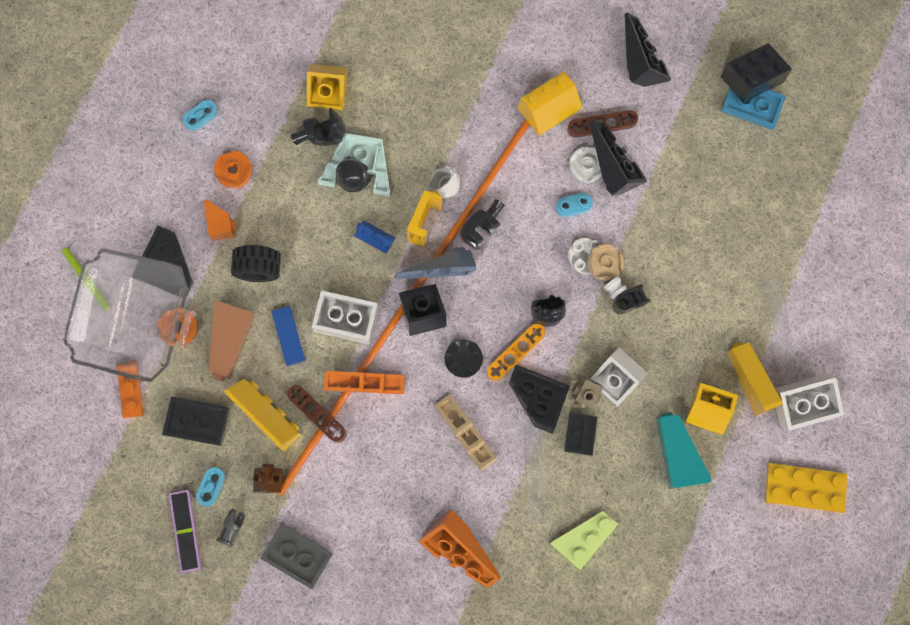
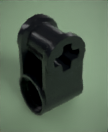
(633, 299)

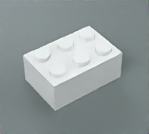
(345, 317)
(809, 402)

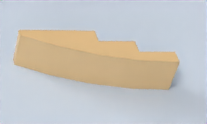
(465, 432)

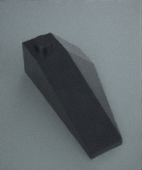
(640, 55)
(615, 167)

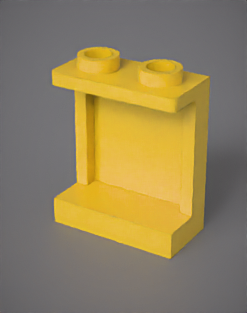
(415, 233)

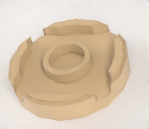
(605, 262)

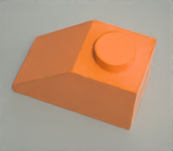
(218, 222)

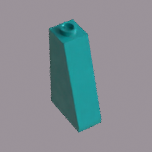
(680, 455)

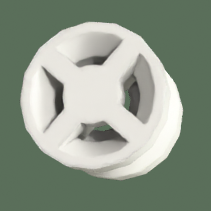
(615, 287)

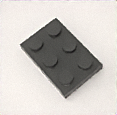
(296, 556)

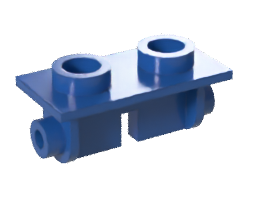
(374, 236)

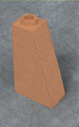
(227, 339)

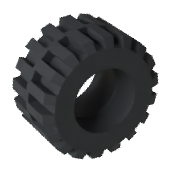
(255, 263)

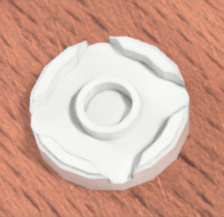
(585, 165)

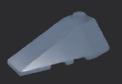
(454, 263)

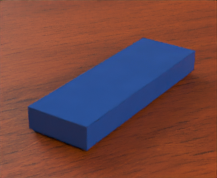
(288, 336)

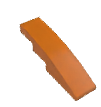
(364, 382)

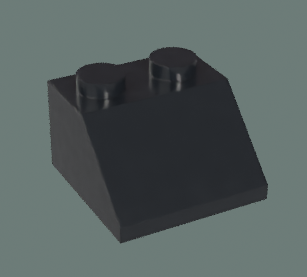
(423, 309)

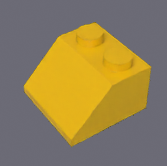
(326, 86)

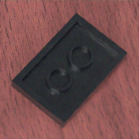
(196, 421)

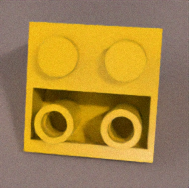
(711, 408)

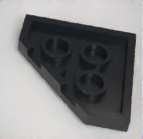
(166, 248)
(539, 397)

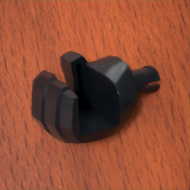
(321, 134)
(482, 219)

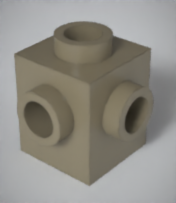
(586, 392)

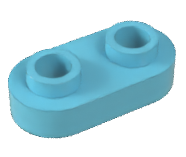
(198, 113)
(574, 204)
(209, 486)

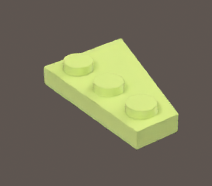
(584, 540)

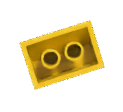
(550, 103)

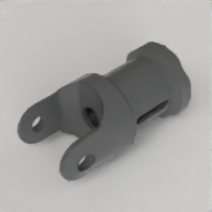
(230, 528)

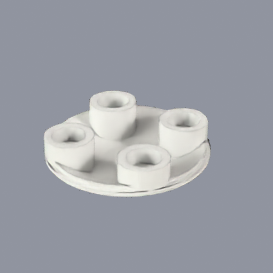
(579, 253)

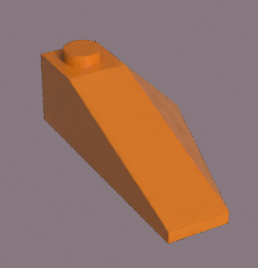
(457, 543)

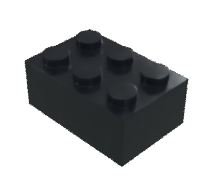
(755, 72)

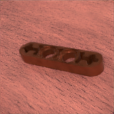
(616, 116)
(317, 413)

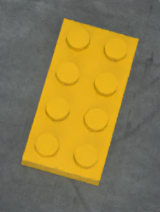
(806, 488)

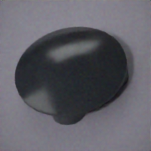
(463, 358)

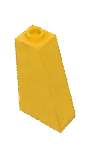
(753, 378)

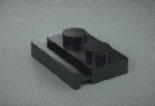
(580, 434)

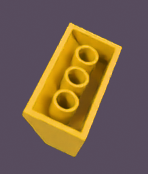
(263, 414)

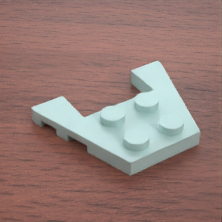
(368, 151)

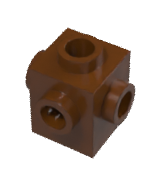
(267, 479)

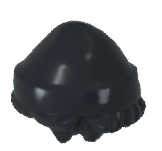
(352, 175)
(548, 311)

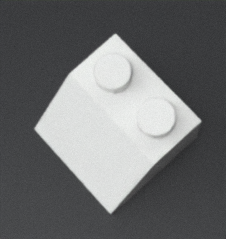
(619, 376)

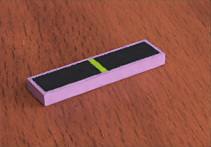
(185, 531)

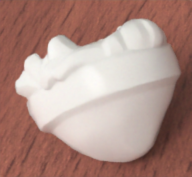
(445, 182)

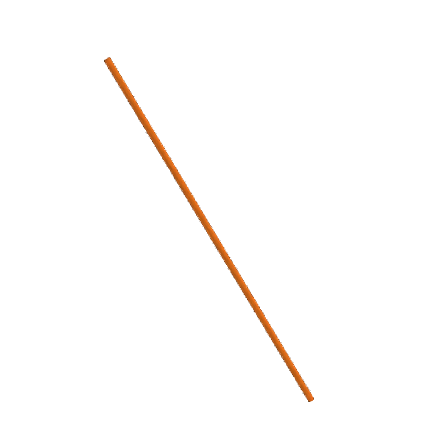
(399, 313)

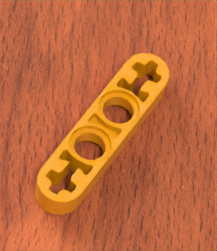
(518, 354)

